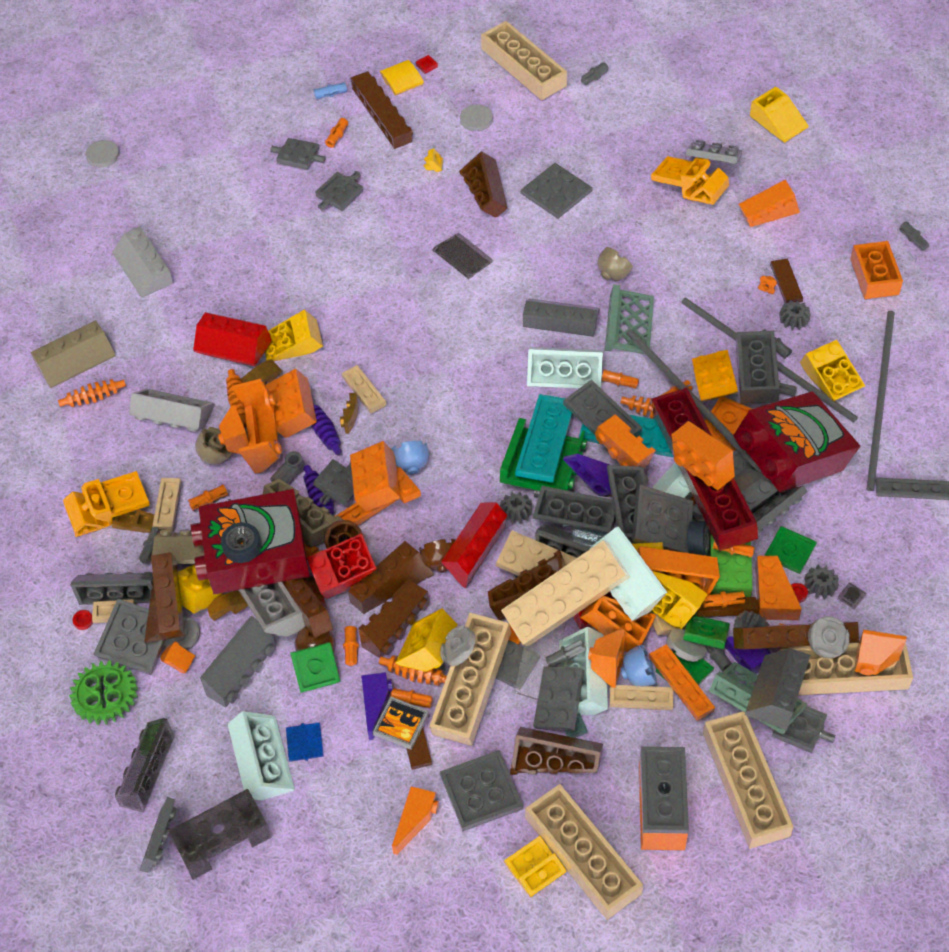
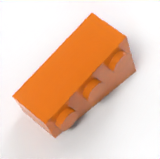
(770, 205)
(608, 616)

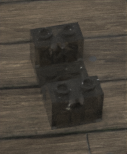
(240, 821)

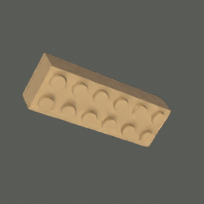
(524, 60)
(565, 593)
(839, 673)
(471, 682)
(747, 780)
(583, 851)

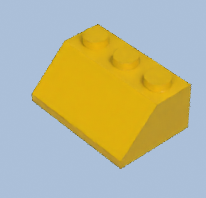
(424, 642)

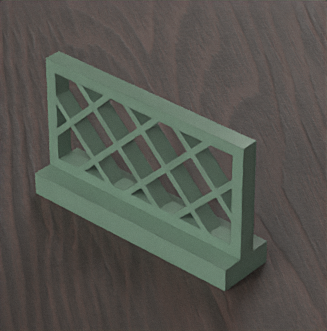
(615, 315)
(727, 687)

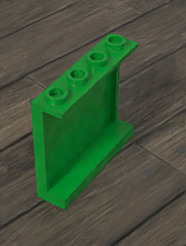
(564, 475)

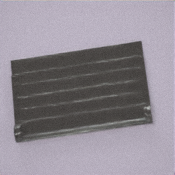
(463, 255)

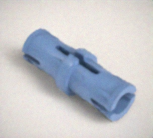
(330, 90)

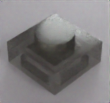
(852, 595)

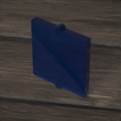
(304, 742)

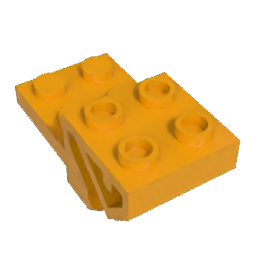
(692, 178)
(714, 375)
(103, 501)

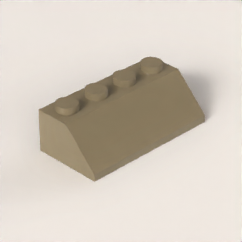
(72, 354)
(178, 544)

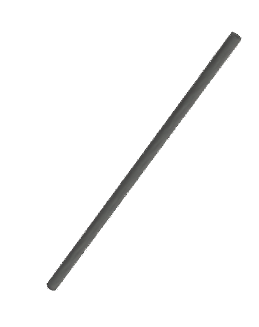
(784, 370)
(680, 385)
(880, 402)

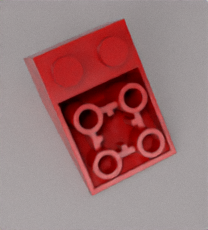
(341, 566)

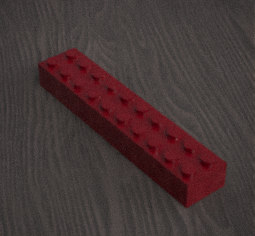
(722, 509)

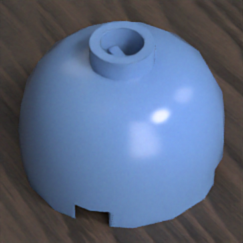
(411, 456)
(638, 667)

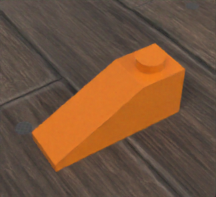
(415, 815)

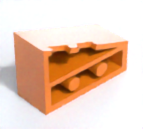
(622, 444)
(774, 592)

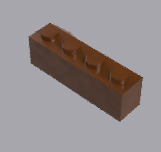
(485, 184)
(391, 573)
(511, 590)
(311, 604)
(165, 605)
(393, 619)
(553, 753)

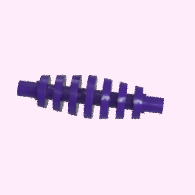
(326, 430)
(313, 492)

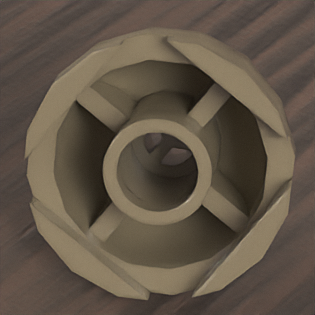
(612, 265)
(209, 447)

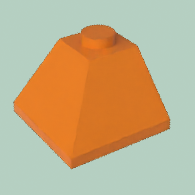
(232, 431)
(878, 651)
(608, 656)

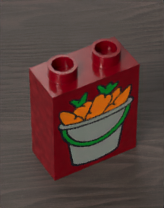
(796, 441)
(281, 538)

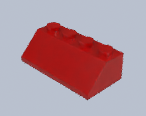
(231, 339)
(475, 542)

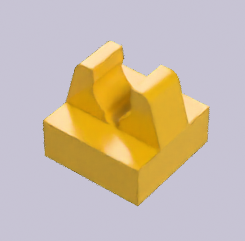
(433, 160)

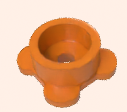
(770, 281)

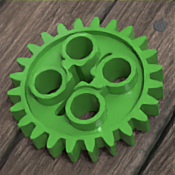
(84, 695)

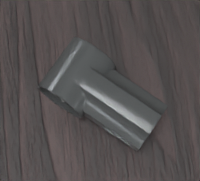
(289, 470)

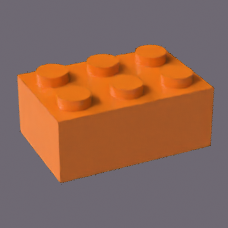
(876, 270)
(293, 403)
(703, 455)
(374, 476)

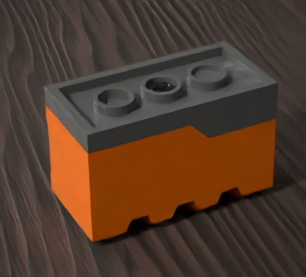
(663, 798)

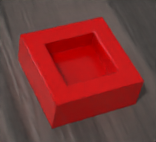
(426, 64)

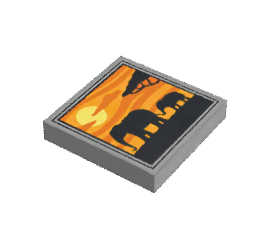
(401, 723)

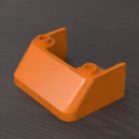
(261, 425)

